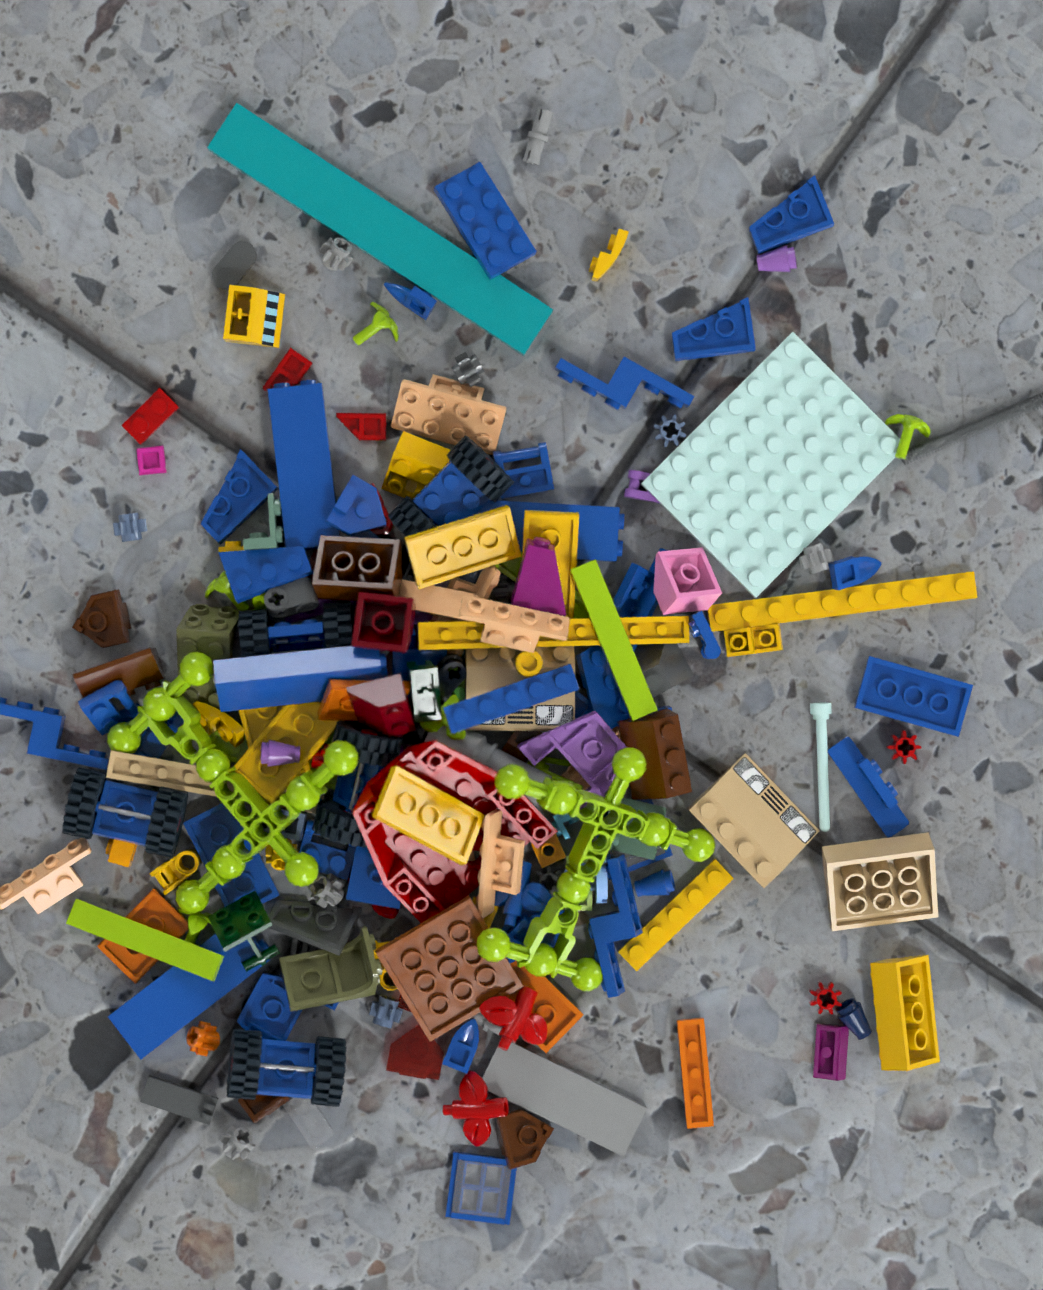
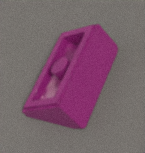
(831, 1052)

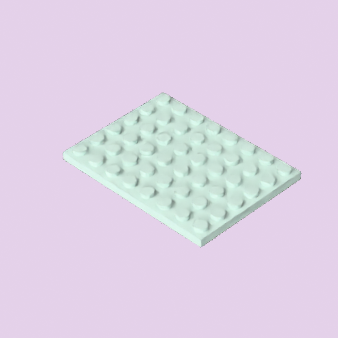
(773, 465)

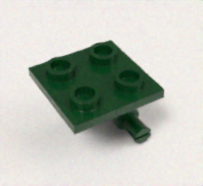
(240, 923)

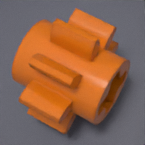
(203, 1038)

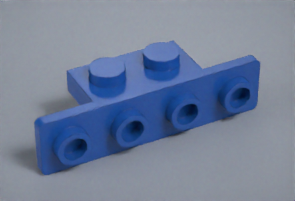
(636, 593)
(869, 786)

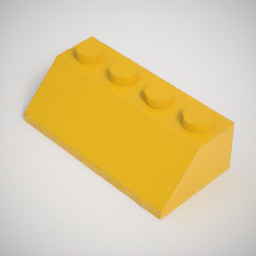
(904, 1013)

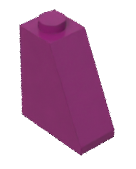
(538, 579)

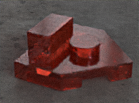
(415, 1055)

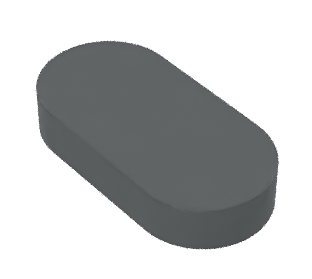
(234, 265)

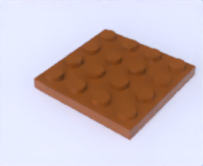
(442, 971)

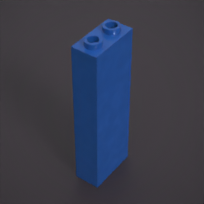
(303, 462)
(596, 529)
(292, 676)
(179, 998)

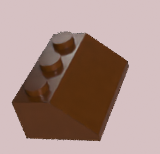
(357, 565)
(133, 670)
(662, 745)

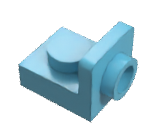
(558, 824)

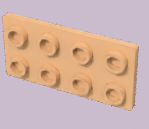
(448, 412)

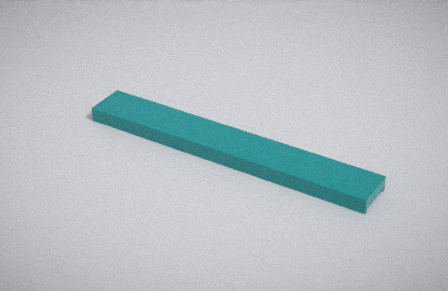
(379, 229)

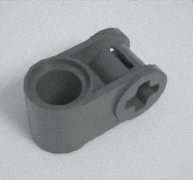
(294, 598)

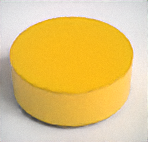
(528, 663)

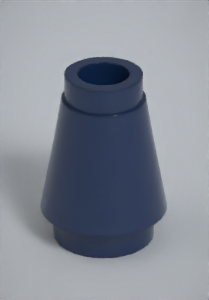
(854, 1018)

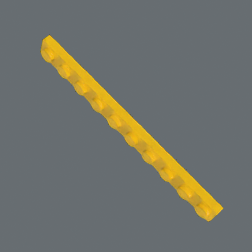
(842, 602)
(580, 633)

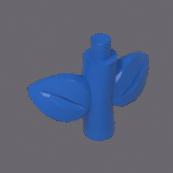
(532, 897)

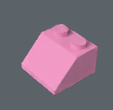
(684, 581)

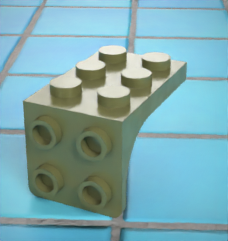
(209, 632)
(327, 978)

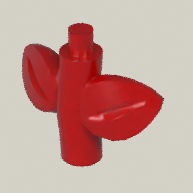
(515, 1018)
(475, 1108)

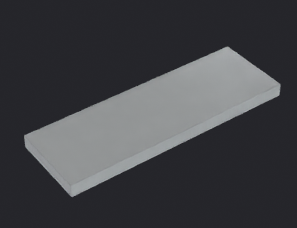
(564, 1097)

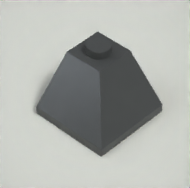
(662, 666)

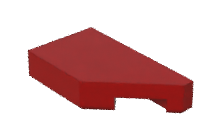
(289, 370)
(365, 425)

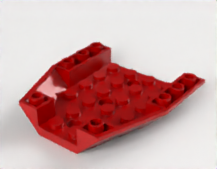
(414, 872)

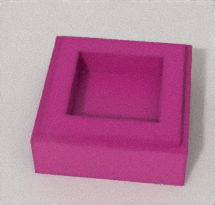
(151, 460)

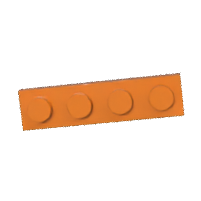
(695, 1073)

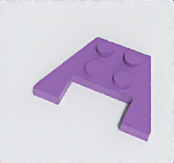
(586, 744)

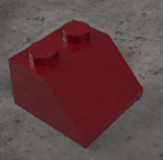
(383, 622)
(383, 705)

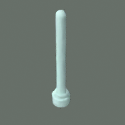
(821, 713)

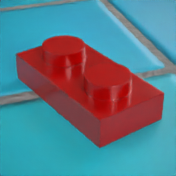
(150, 416)

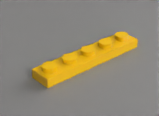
(676, 914)

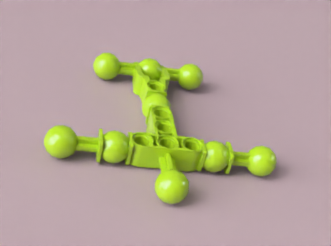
(214, 767)
(574, 885)

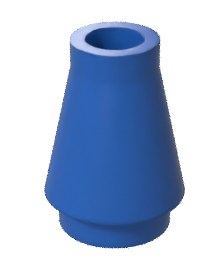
(655, 884)

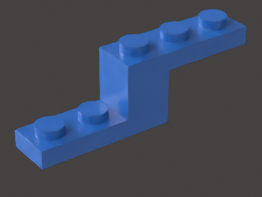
(623, 384)
(511, 698)
(47, 735)
(615, 926)

